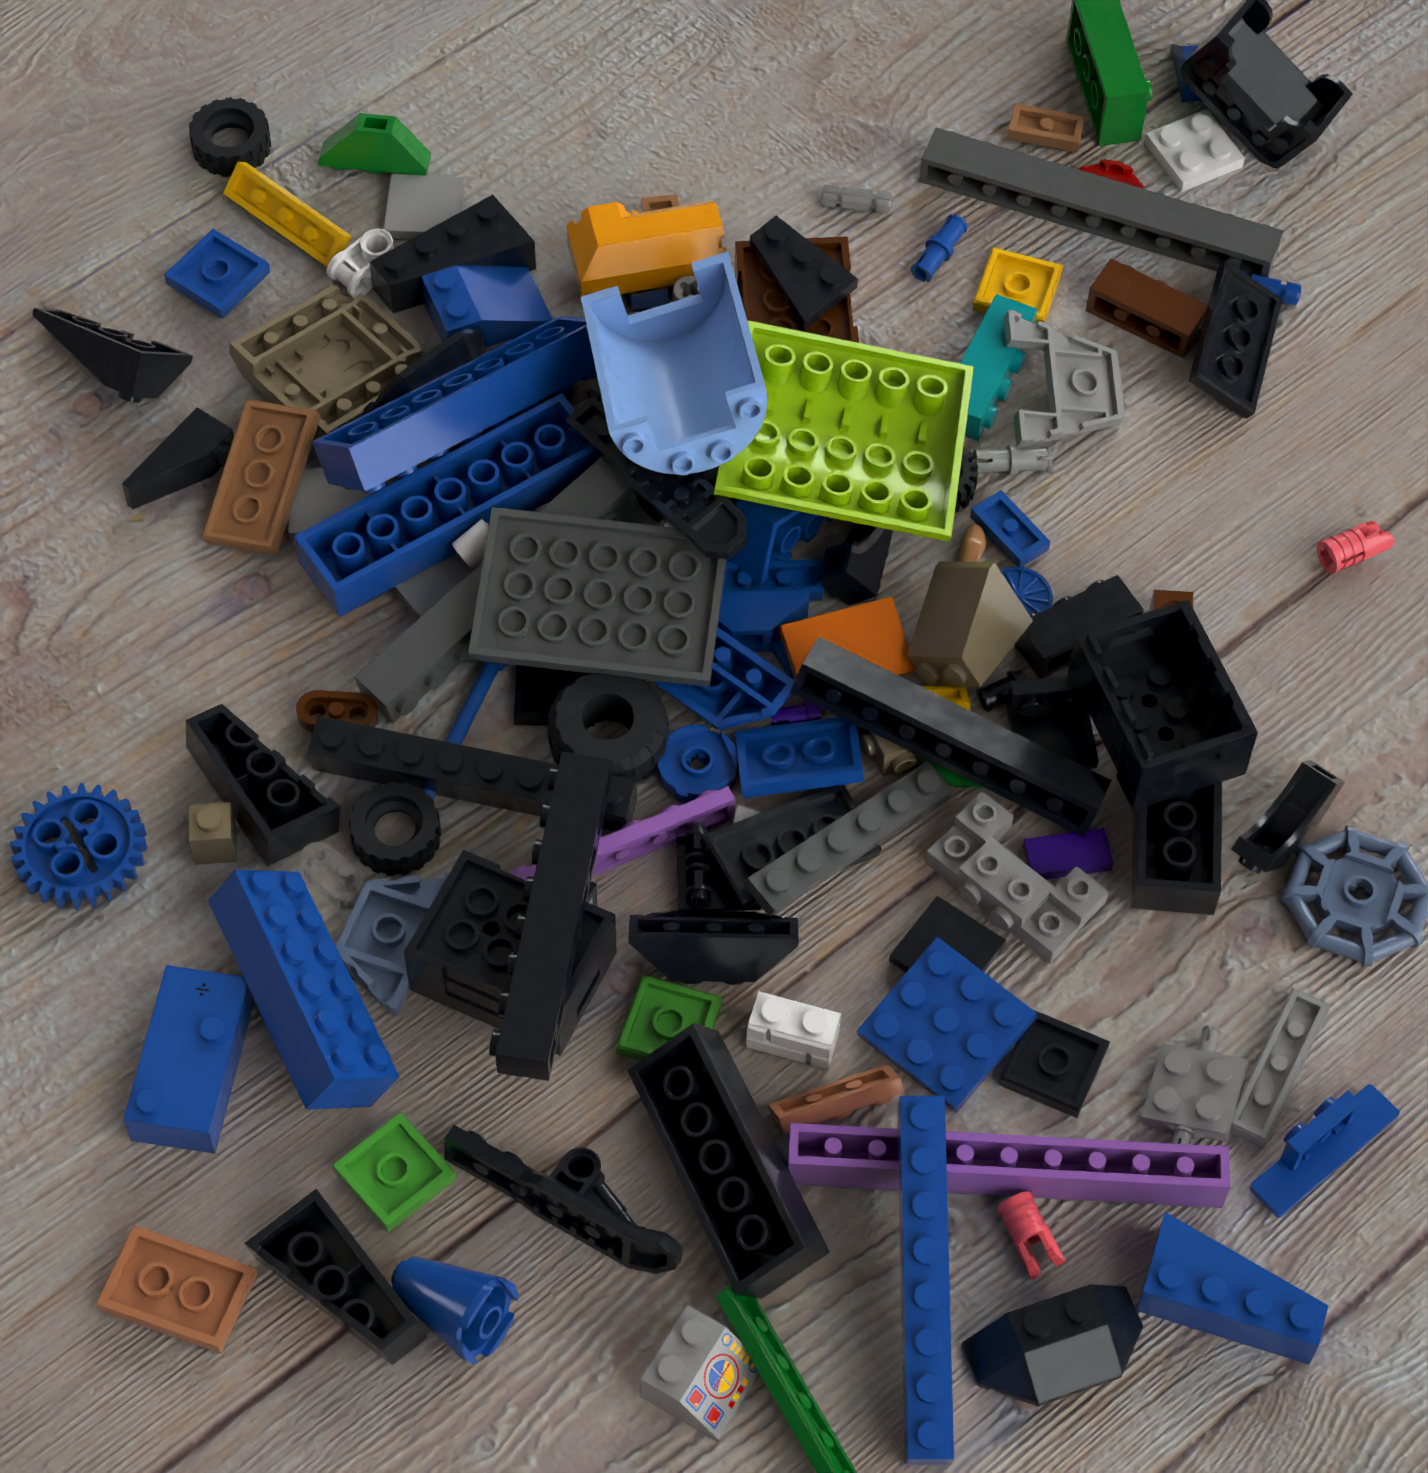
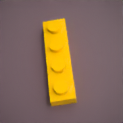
(286, 213)

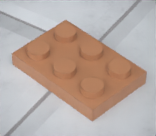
(177, 1289)

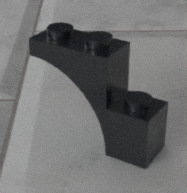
(1285, 823)

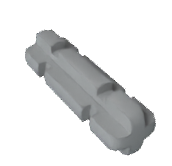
(856, 199)

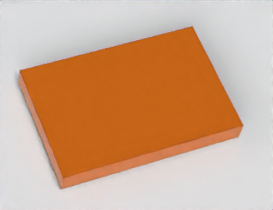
(865, 629)

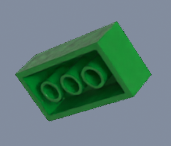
(1108, 70)

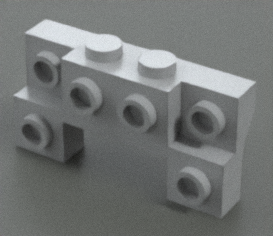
(1007, 887)

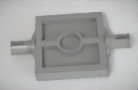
(1194, 1090)

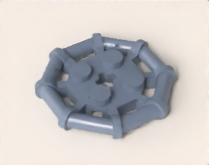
(1356, 916)

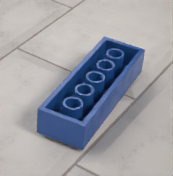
(303, 989)

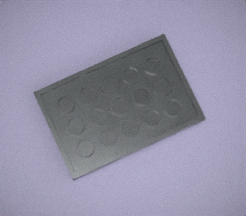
(596, 598)

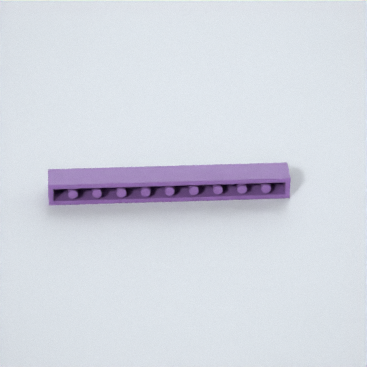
(1019, 1164)

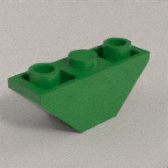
(375, 146)

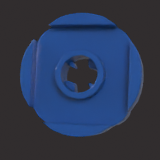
(707, 746)

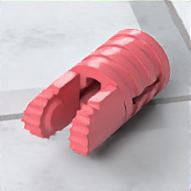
(1353, 546)
(1027, 1229)

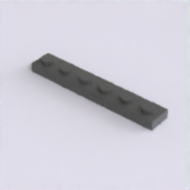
(848, 838)

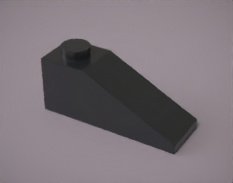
(183, 459)

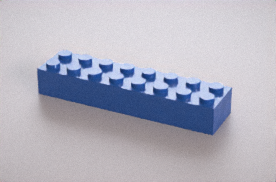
(457, 406)
(421, 515)

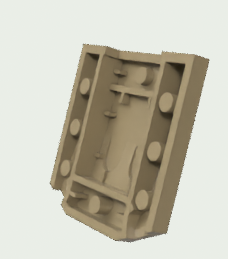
(326, 356)

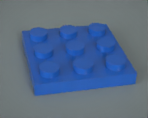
(946, 1024)

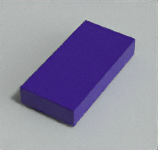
(1060, 853)

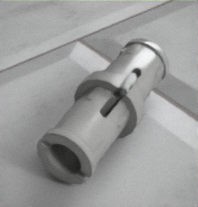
(1013, 459)

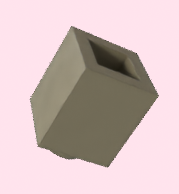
(212, 833)

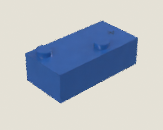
(189, 1059)

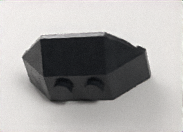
(445, 357)
(713, 944)
(1057, 1345)

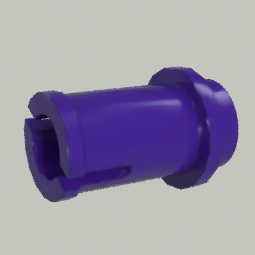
(796, 714)

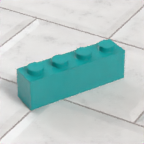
(992, 364)

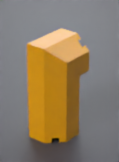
(642, 247)

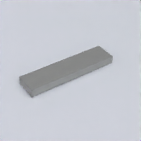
(1278, 1066)

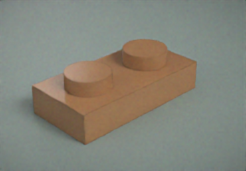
(1046, 127)

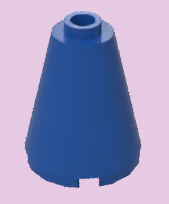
(457, 1304)

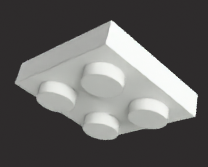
(1194, 150)

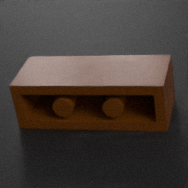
(1146, 308)

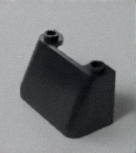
(1260, 89)

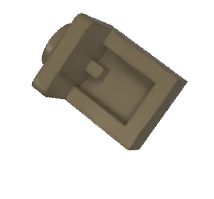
(887, 755)

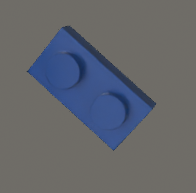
(1010, 529)

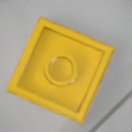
(1019, 279)

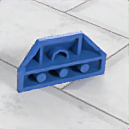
(740, 687)

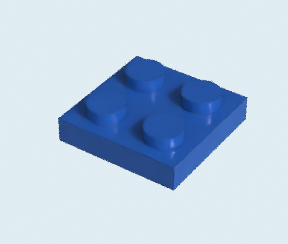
(217, 273)

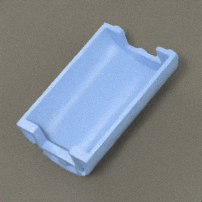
(679, 376)

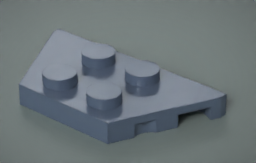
(381, 930)

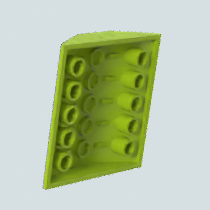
(854, 433)

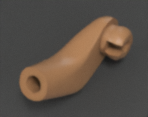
(972, 544)

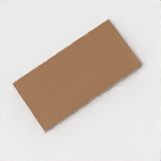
(261, 477)

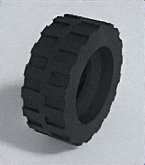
(223, 115)
(403, 857)

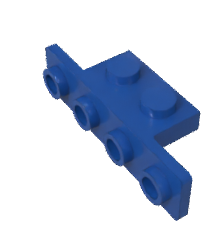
(1323, 1146)

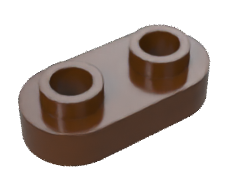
(336, 706)

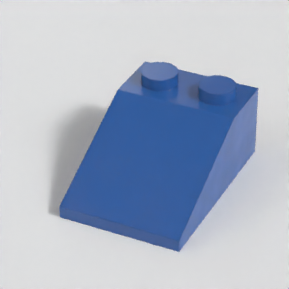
(492, 297)

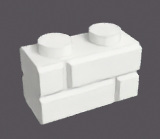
(793, 1030)

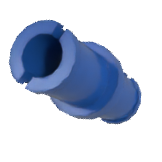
(939, 248)

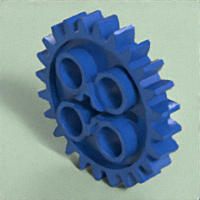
(43, 863)

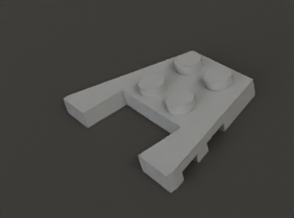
(1080, 383)

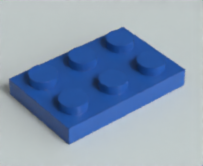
(798, 756)

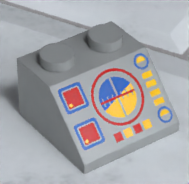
(700, 1374)

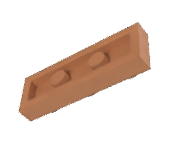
(837, 1098)

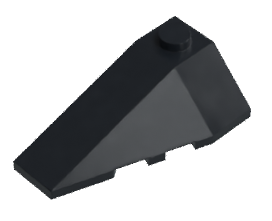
(114, 357)

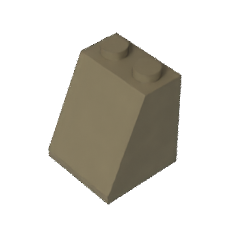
(966, 624)

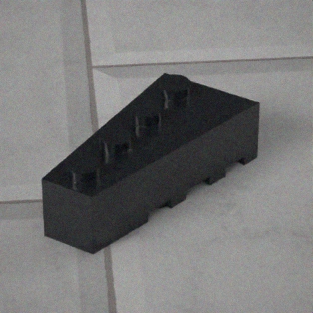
(474, 237)
(267, 797)
(330, 1269)

